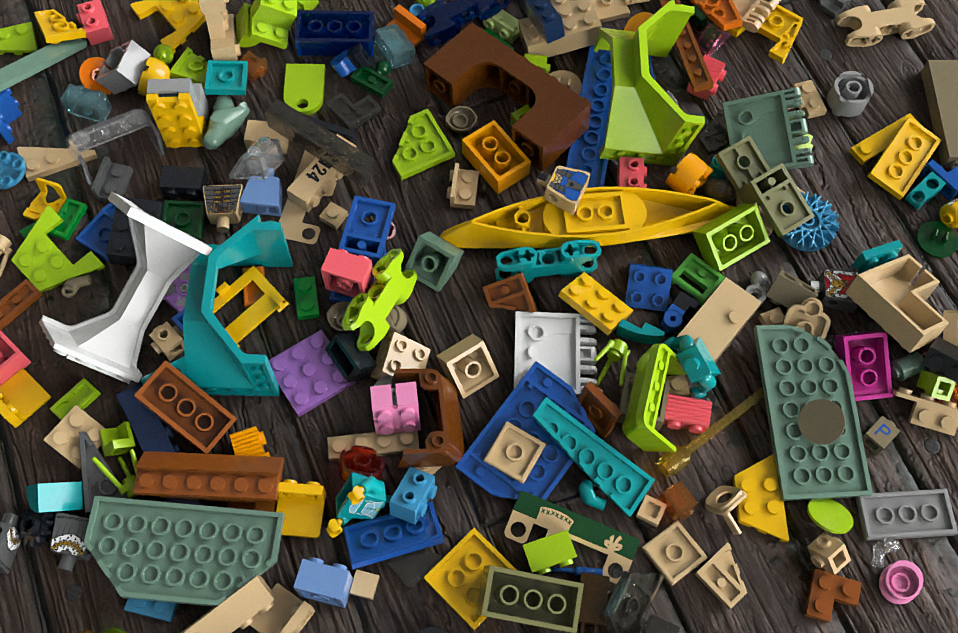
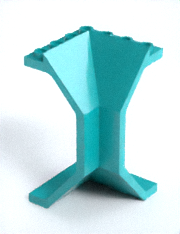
(210, 353)

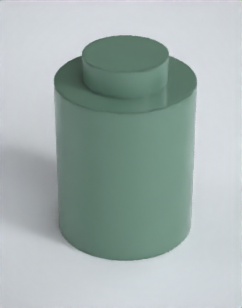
(907, 366)

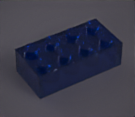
(333, 32)

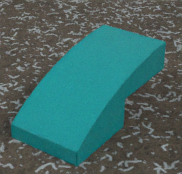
(646, 335)

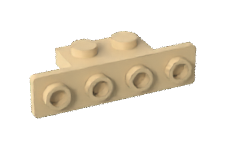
(930, 413)

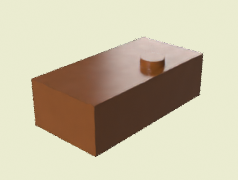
(185, 407)

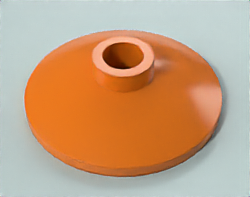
(89, 69)

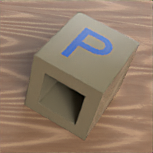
(880, 435)

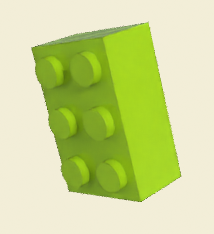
(731, 236)

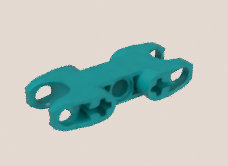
(564, 260)

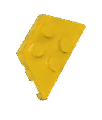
(763, 502)

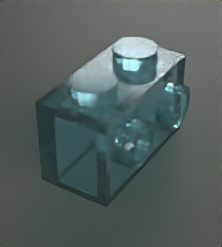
(394, 46)
(86, 103)

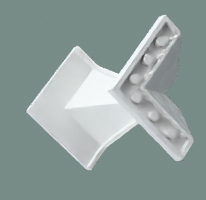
(115, 338)

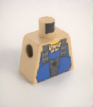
(564, 187)

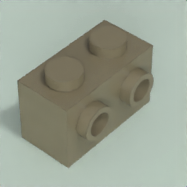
(790, 290)

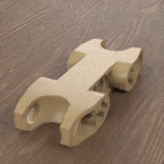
(872, 26)

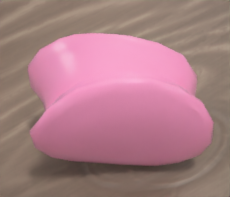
(901, 582)

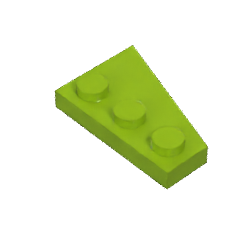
(18, 39)

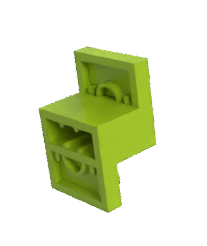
(271, 21)

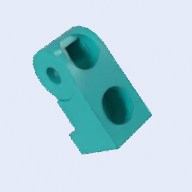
(925, 191)

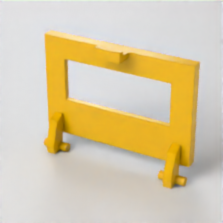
(255, 313)

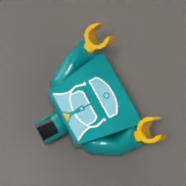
(359, 499)

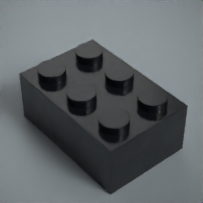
(120, 244)

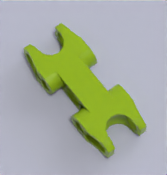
(372, 308)

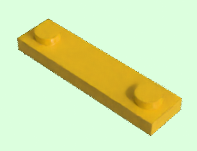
(878, 142)

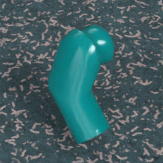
(588, 495)

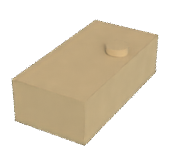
(722, 317)

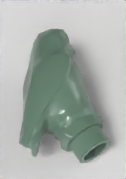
(224, 121)

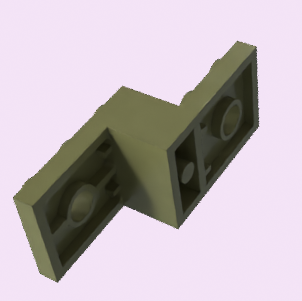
(764, 185)

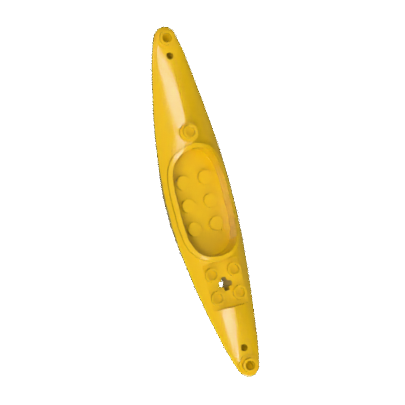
(602, 215)

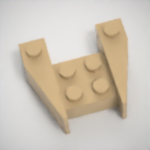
(221, 30)

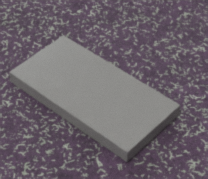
(906, 514)

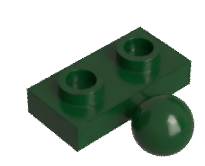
(374, 80)

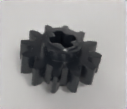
(35, 527)

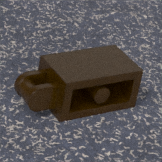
(594, 601)

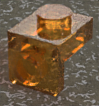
(256, 66)

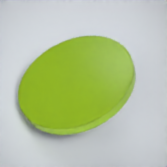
(830, 515)

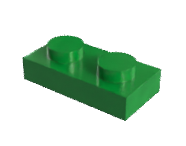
(306, 298)

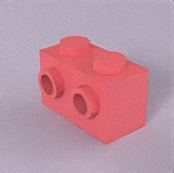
(94, 22)
(631, 172)

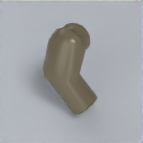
(73, 285)

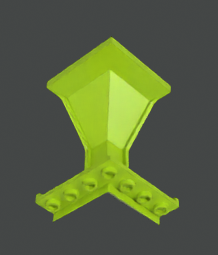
(641, 114)

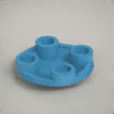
(11, 169)

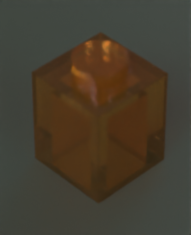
(678, 501)

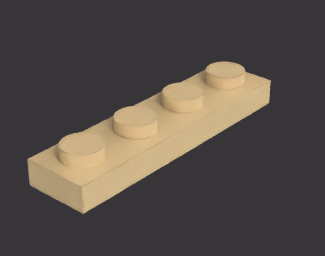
(383, 444)

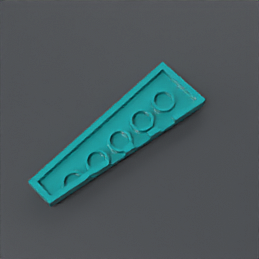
(606, 467)

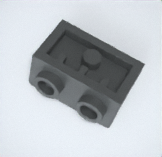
(110, 178)

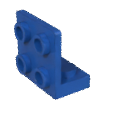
(648, 287)

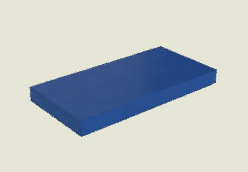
(390, 537)

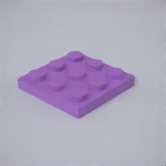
(308, 374)

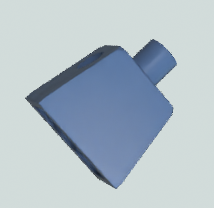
(263, 196)

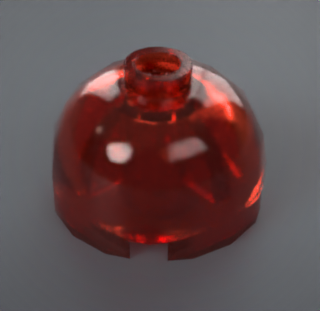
(360, 461)

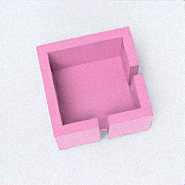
(399, 417)

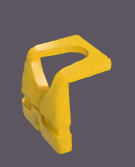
(39, 204)

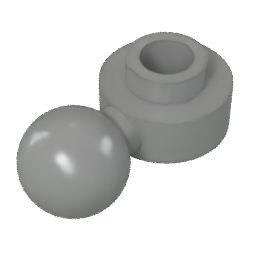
(758, 280)

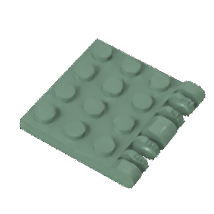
(769, 126)

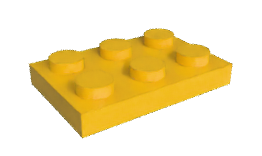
(595, 303)

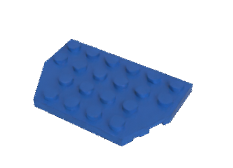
(517, 410)

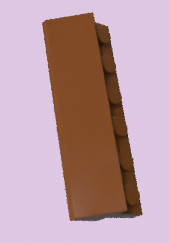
(208, 476)

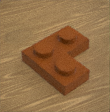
(826, 589)

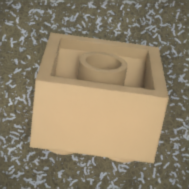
(468, 365)

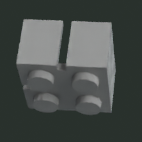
(126, 67)

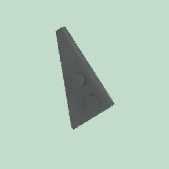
(94, 480)

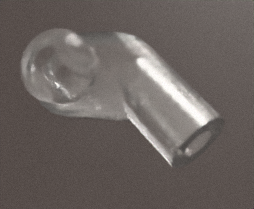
(882, 548)

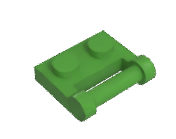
(700, 274)

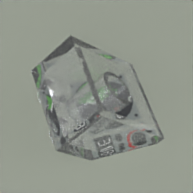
(259, 160)

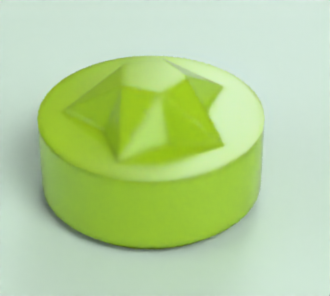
(163, 53)

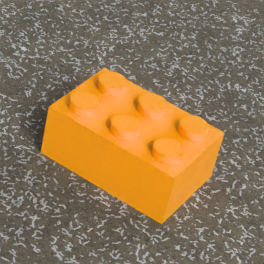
(496, 156)

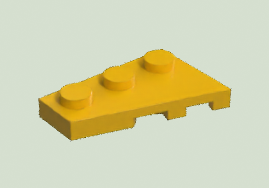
(56, 28)

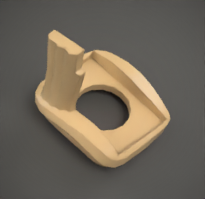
(725, 508)

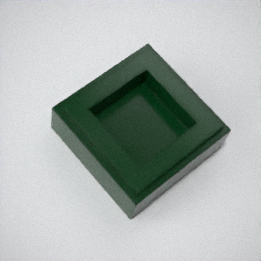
(699, 19)

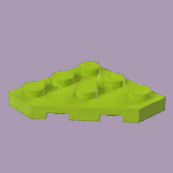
(421, 146)

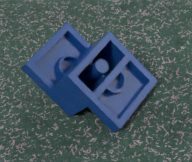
(8, 113)

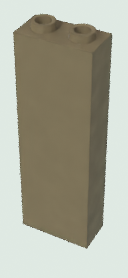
(941, 91)

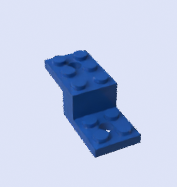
(365, 237)

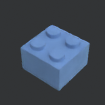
(323, 582)

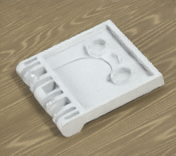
(556, 345)

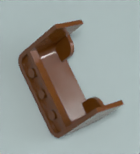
(447, 444)

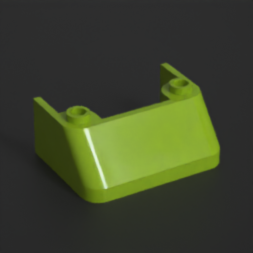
(646, 398)

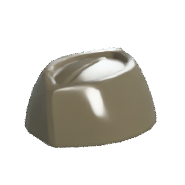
(461, 119)
(336, 314)
(397, 320)

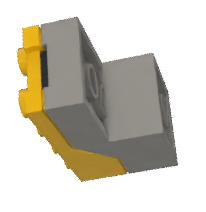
(179, 111)

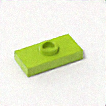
(81, 395)

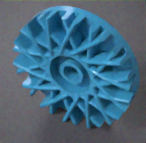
(816, 232)

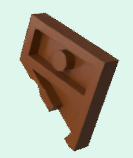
(510, 294)

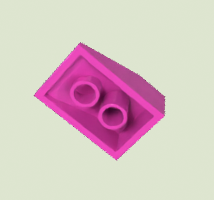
(867, 363)

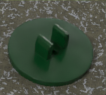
(937, 239)

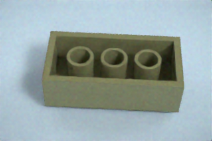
(530, 599)

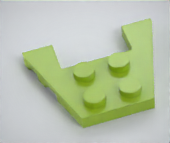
(44, 262)

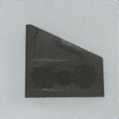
(715, 135)

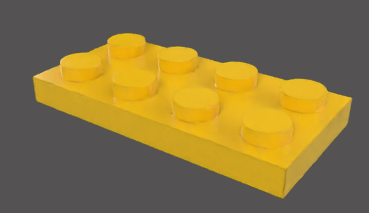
(904, 158)

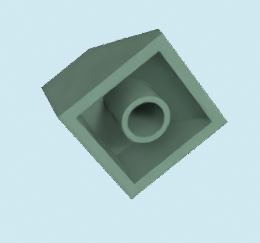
(434, 260)

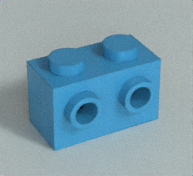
(412, 495)

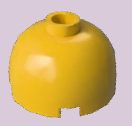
(156, 70)

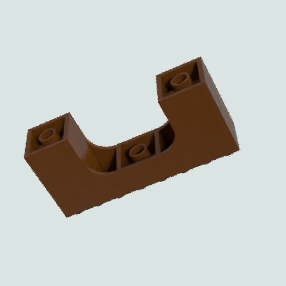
(481, 61)

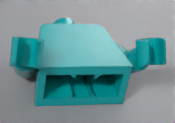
(696, 363)

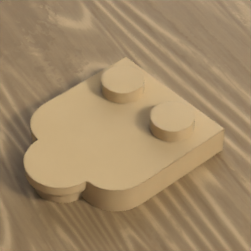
(809, 317)

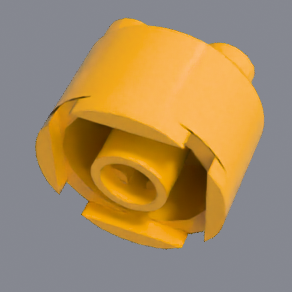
(689, 175)

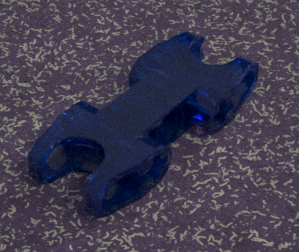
(448, 17)

